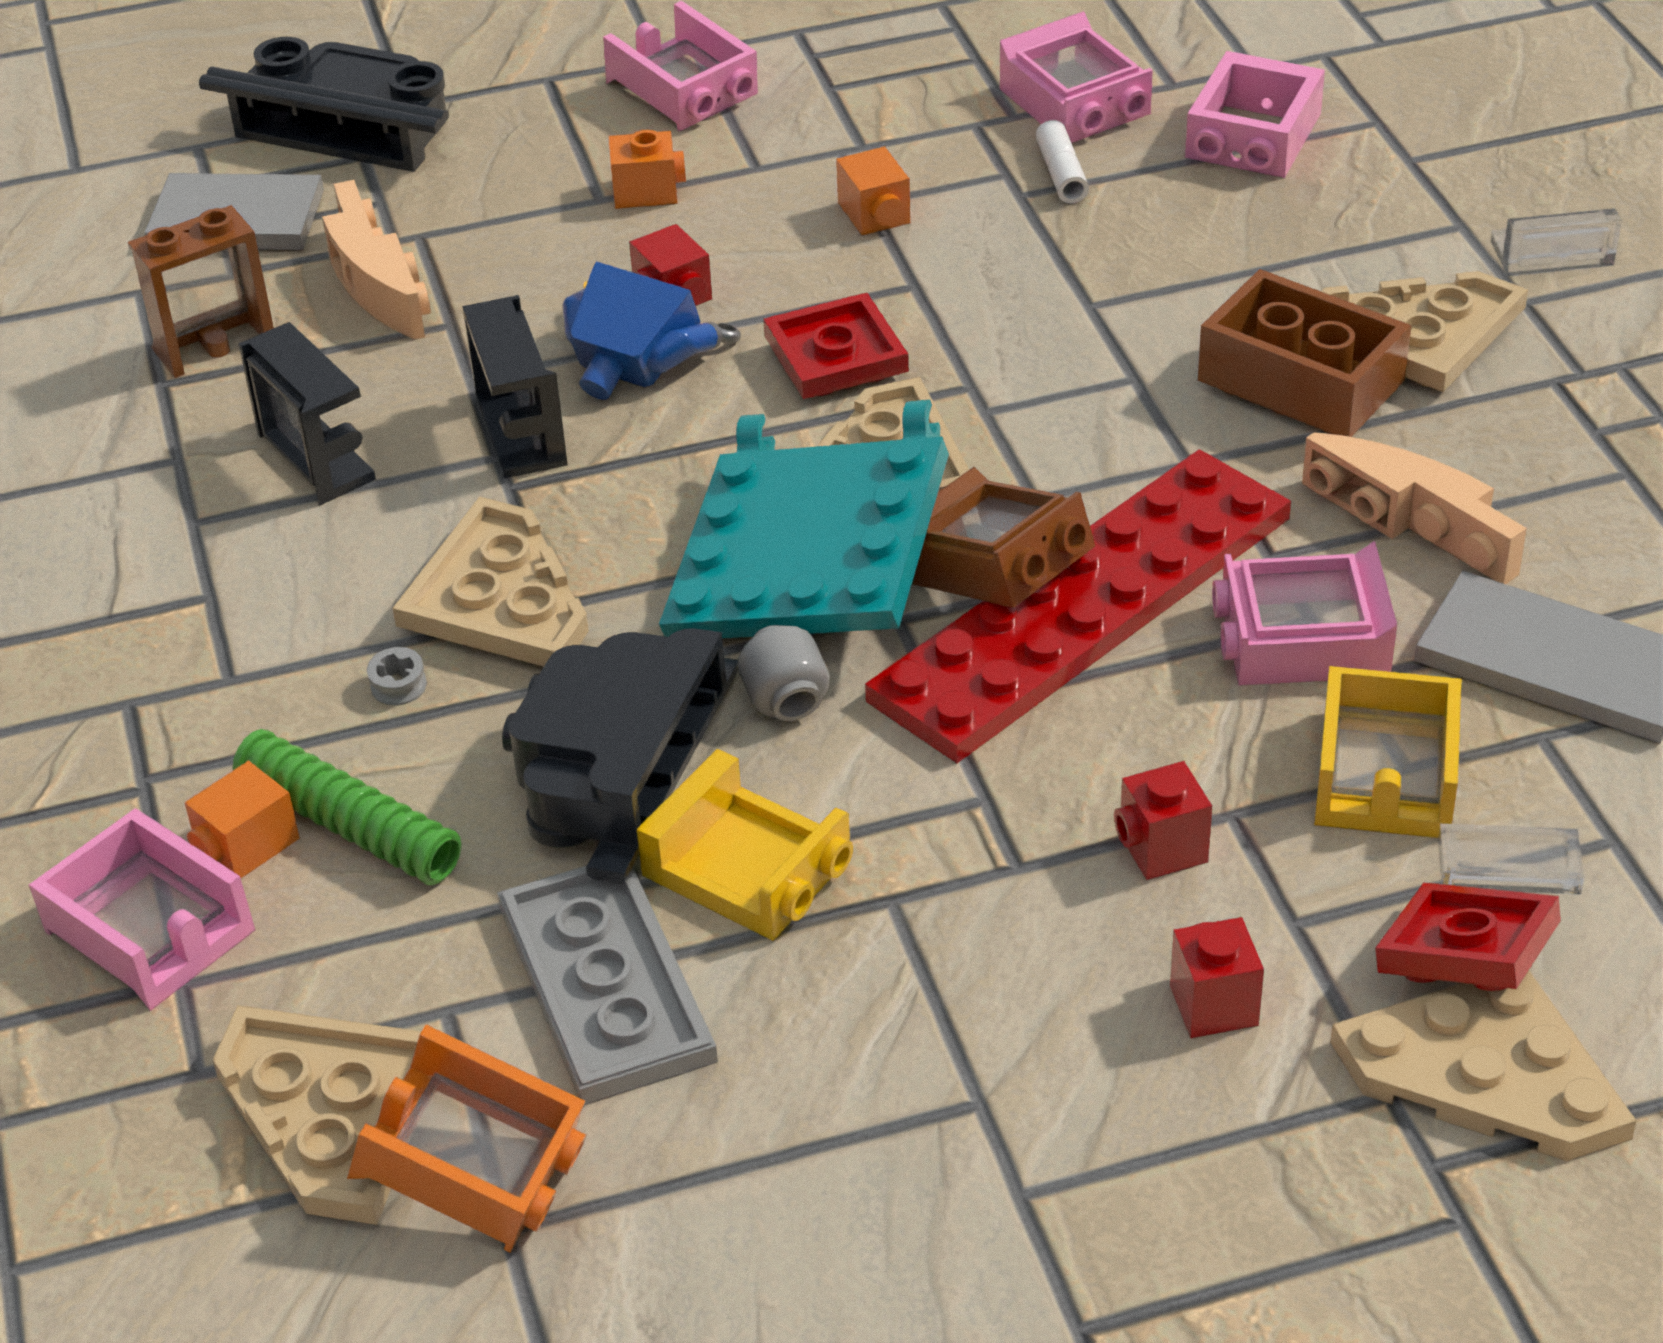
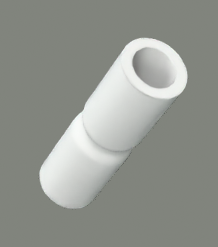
(1062, 162)

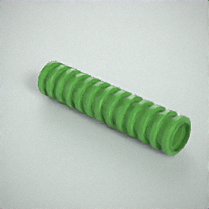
(354, 809)

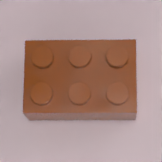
(1303, 353)

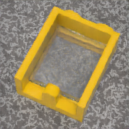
(1389, 752)

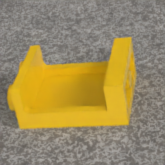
(741, 849)

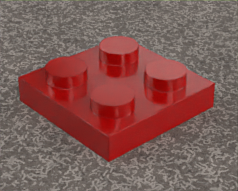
(835, 345)
(1468, 936)

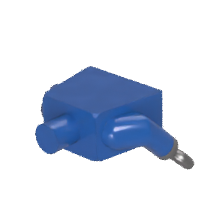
(634, 329)

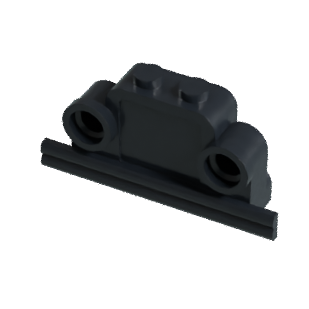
(336, 101)
(612, 736)

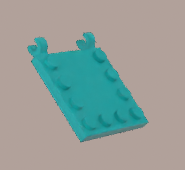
(809, 533)

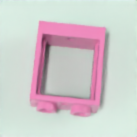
(1257, 87)

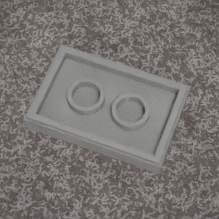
(274, 205)

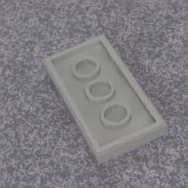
(1549, 654)
(606, 982)

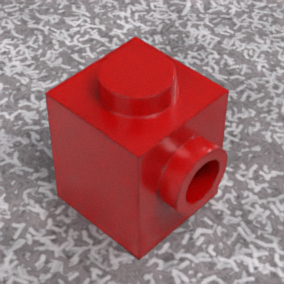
(674, 259)
(1164, 820)
(1216, 977)

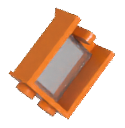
(471, 1138)

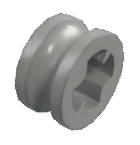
(396, 661)

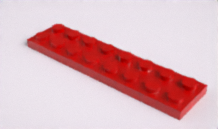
(1145, 559)

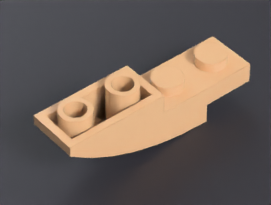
(374, 264)
(1407, 490)

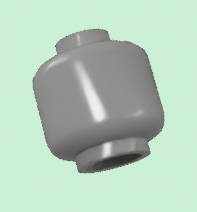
(783, 672)

